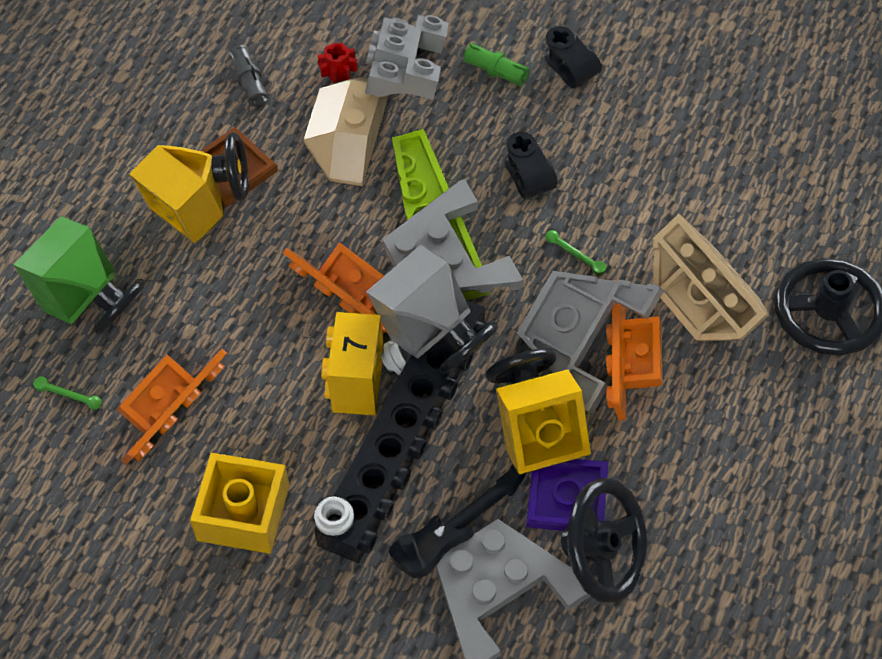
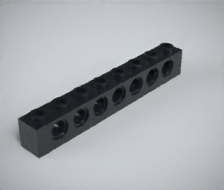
(388, 436)

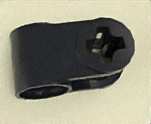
(570, 57)
(529, 166)

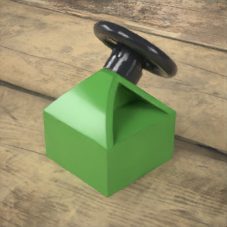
(70, 272)

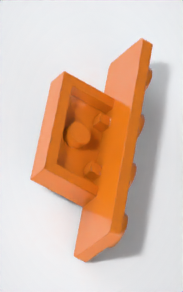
(341, 274)
(634, 356)
(159, 396)

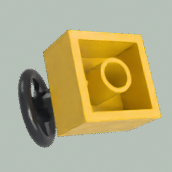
(185, 186)
(538, 414)

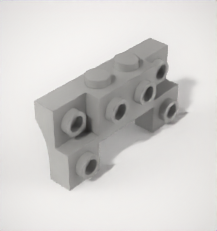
(394, 55)

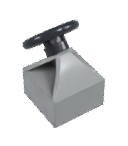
(425, 304)

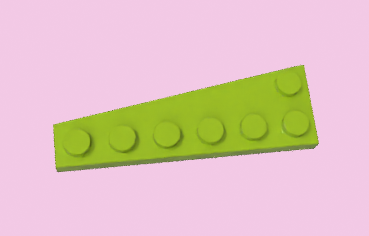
(422, 183)

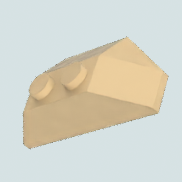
(345, 130)
(703, 286)

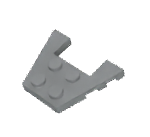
(433, 231)
(571, 315)
(492, 572)

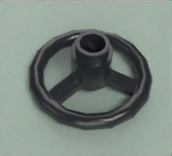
(830, 303)
(600, 540)

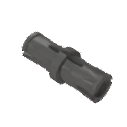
(248, 75)

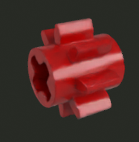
(337, 62)

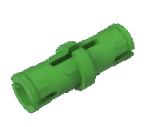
(496, 64)

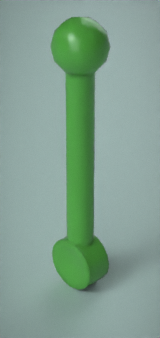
(598, 267)
(41, 385)

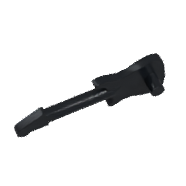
(422, 551)

